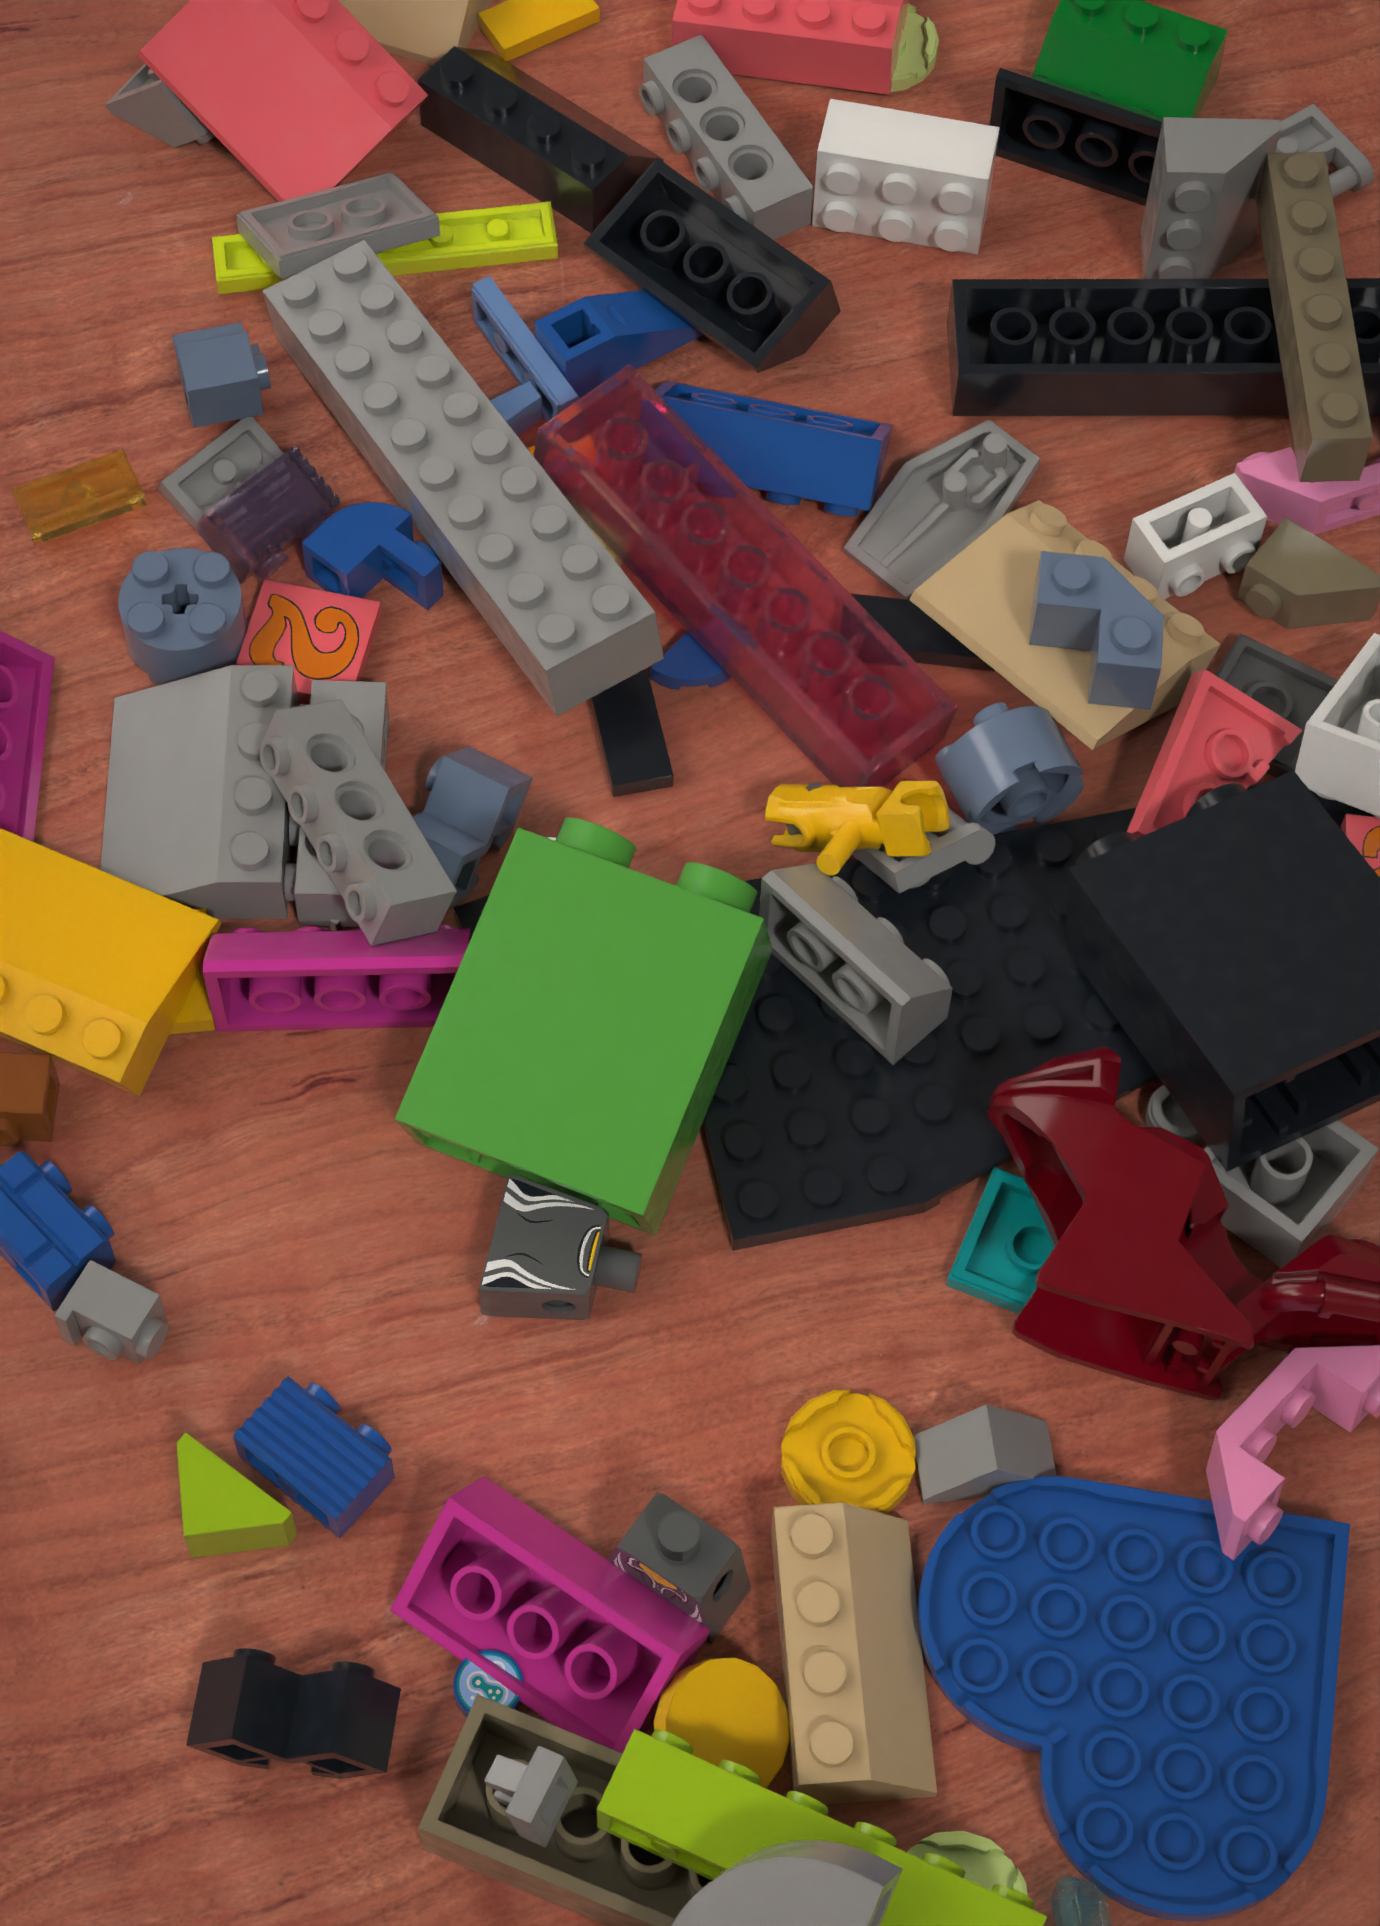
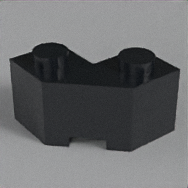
(325, 1719)

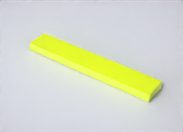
(464, 241)

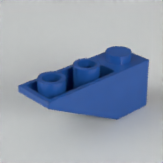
(607, 333)

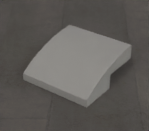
(219, 469)

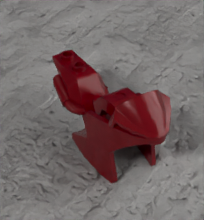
(1140, 1246)

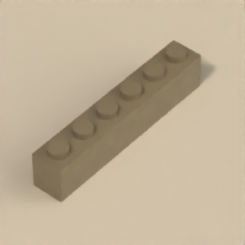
(1313, 318)

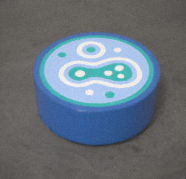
(472, 1680)

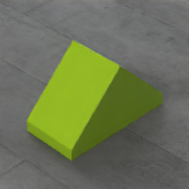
(224, 1508)

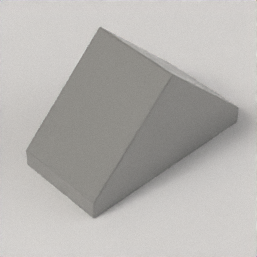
(981, 1453)

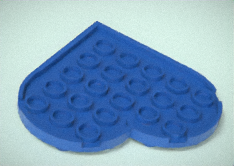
(1152, 1676)

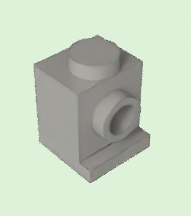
(112, 1315)

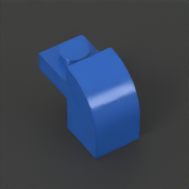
(368, 545)

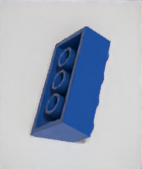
(787, 446)

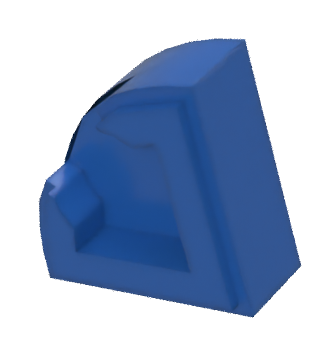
(688, 665)

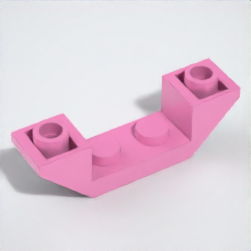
(1313, 506)
(1244, 1490)

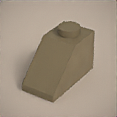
(1307, 581)

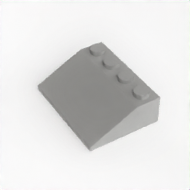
(191, 796)

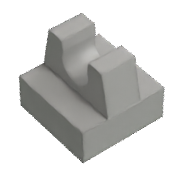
(533, 1792)

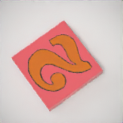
(313, 630)

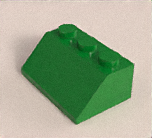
(1133, 54)

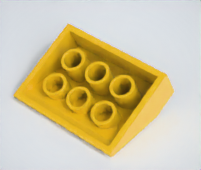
(92, 963)

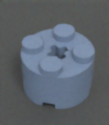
(182, 613)
(1011, 768)

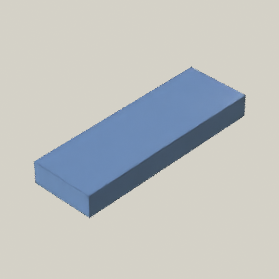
(519, 348)

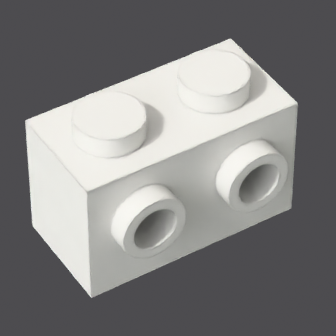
(1196, 537)

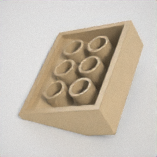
(987, 606)

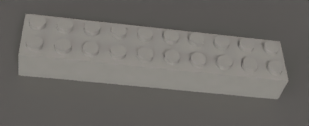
(465, 478)

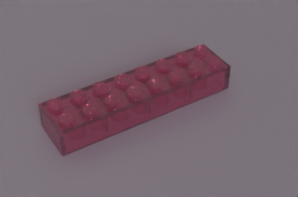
(743, 584)

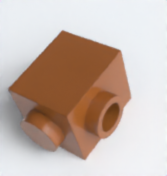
(27, 1097)

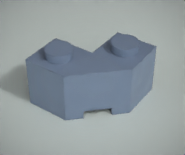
(221, 374)
(1094, 608)
(469, 811)

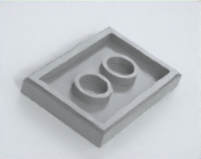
(322, 223)

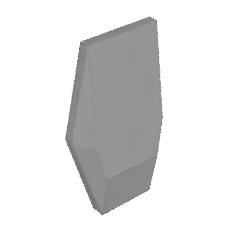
(941, 506)

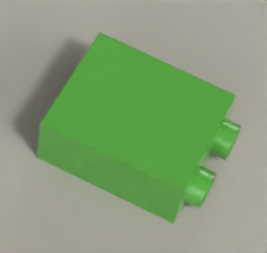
(589, 1022)

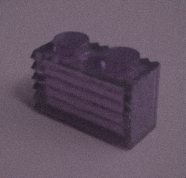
(268, 516)

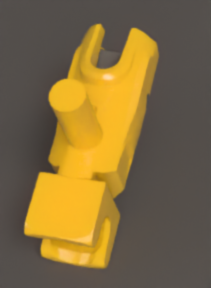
(856, 818)

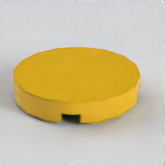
(848, 1452)
(727, 1714)

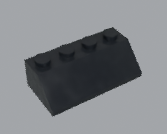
(1075, 134)
(531, 135)
(715, 269)

